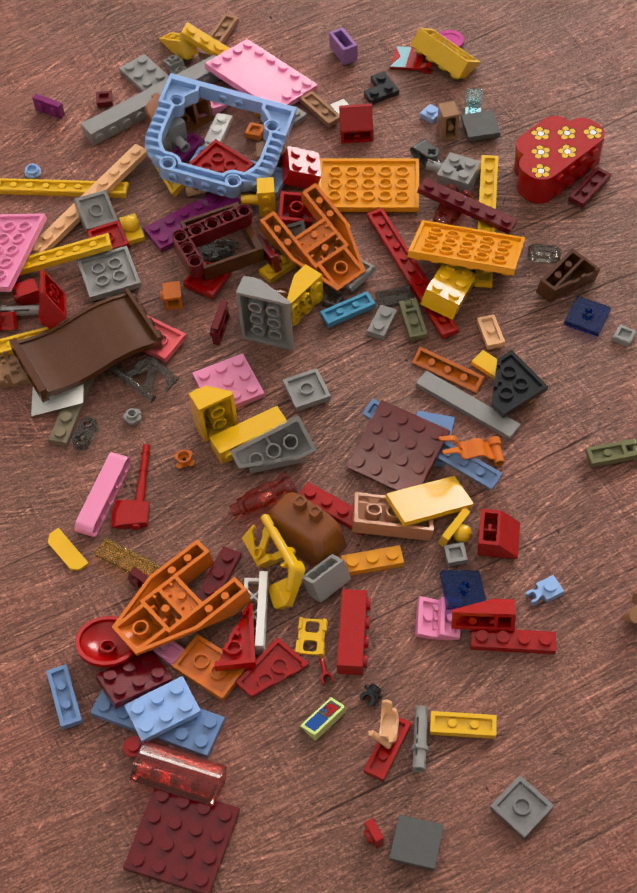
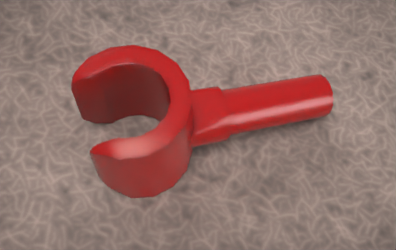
(325, 673)

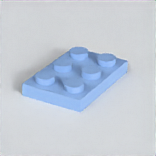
(162, 709)

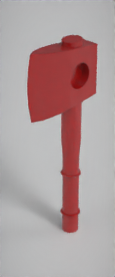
(134, 513)

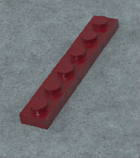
(467, 206)

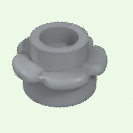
(132, 420)

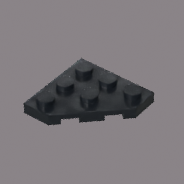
(514, 384)

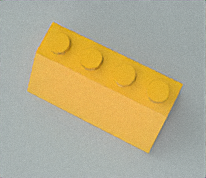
(444, 53)

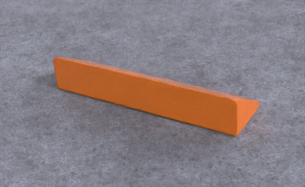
(449, 370)

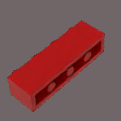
(352, 632)

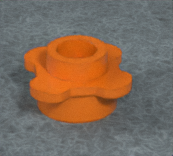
(184, 454)

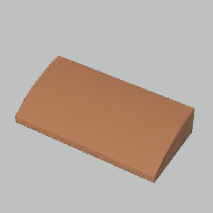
(375, 516)

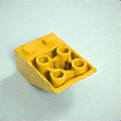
(305, 292)

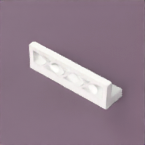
(262, 607)

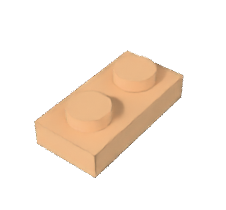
(490, 332)

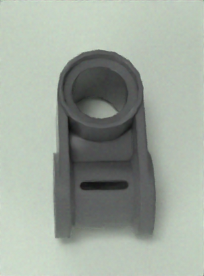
(424, 151)

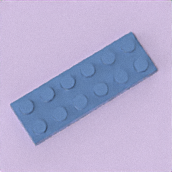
(193, 736)

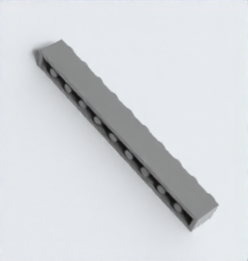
(133, 109)

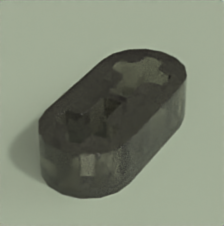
(544, 253)
(88, 434)

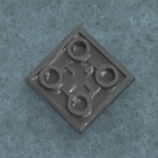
(480, 125)
(416, 842)

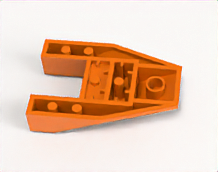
(323, 246)
(169, 610)

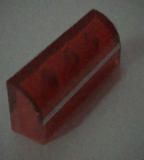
(178, 773)

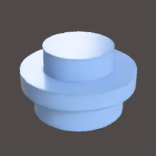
(32, 171)

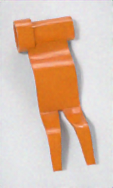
(477, 447)

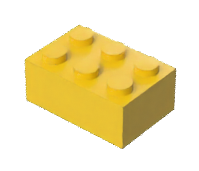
(448, 290)

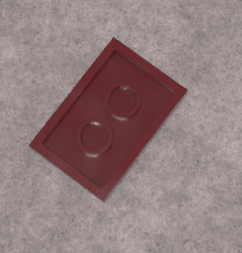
(133, 679)

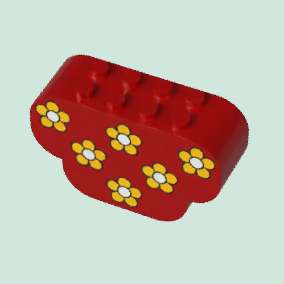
(556, 156)

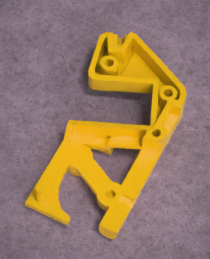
(284, 591)

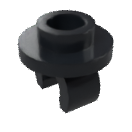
(374, 692)

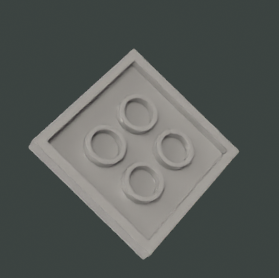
(109, 273)

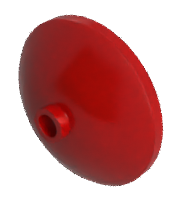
(100, 644)

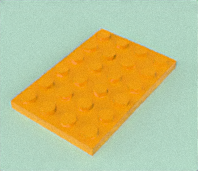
(371, 183)
(467, 247)

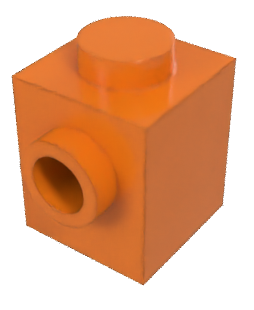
(172, 295)

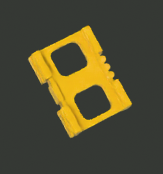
(318, 637)

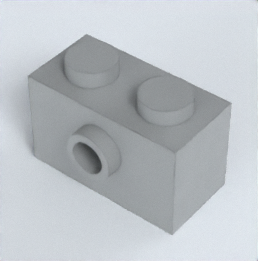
(326, 578)

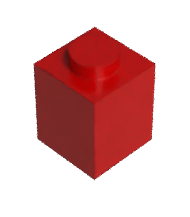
(26, 292)

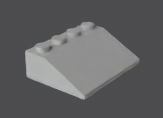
(264, 314)

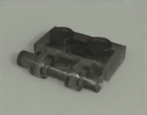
(213, 254)

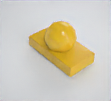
(132, 229)
(457, 530)

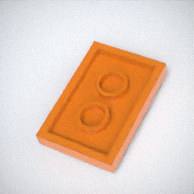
(198, 663)

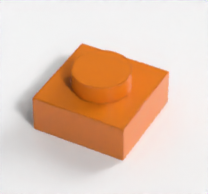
(254, 131)

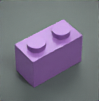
(343, 46)

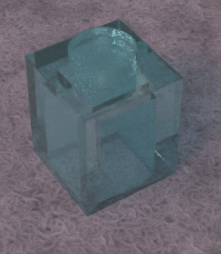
(473, 100)

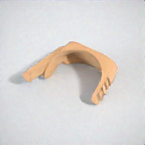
(388, 725)

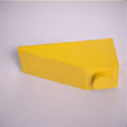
(179, 45)

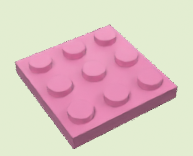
(232, 375)

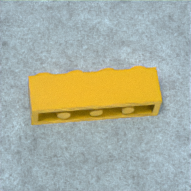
(241, 433)

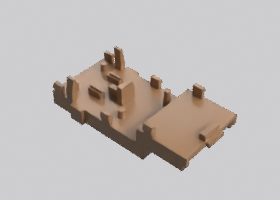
(11, 372)

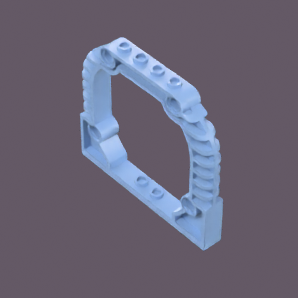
(184, 91)

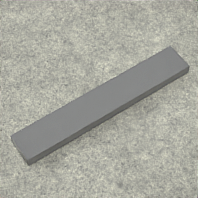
(467, 405)

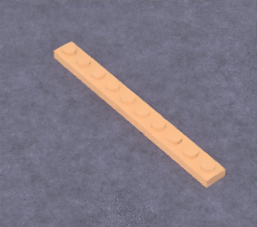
(107, 182)

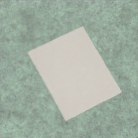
(62, 400)

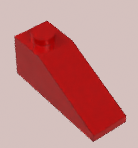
(486, 615)

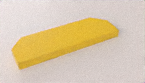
(66, 551)

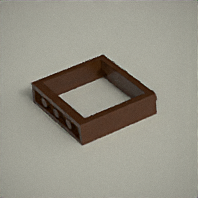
(234, 262)

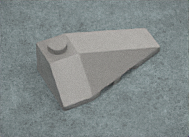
(276, 445)

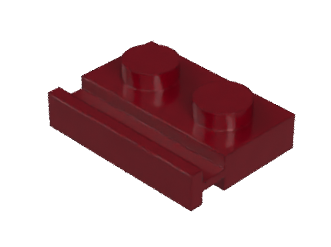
(220, 323)

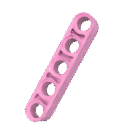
(102, 494)

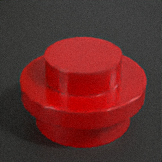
(132, 746)

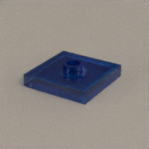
(587, 316)
(461, 588)

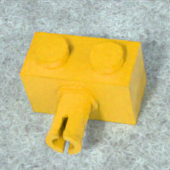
(264, 196)

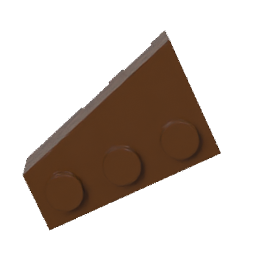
(567, 276)

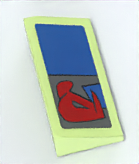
(323, 718)

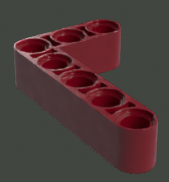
(205, 231)

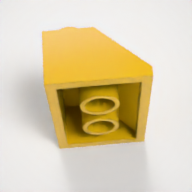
(213, 410)

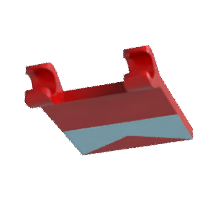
(407, 59)

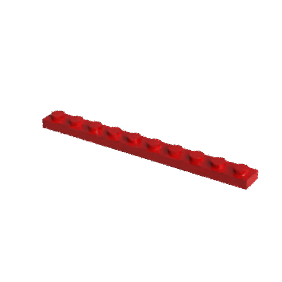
(409, 268)

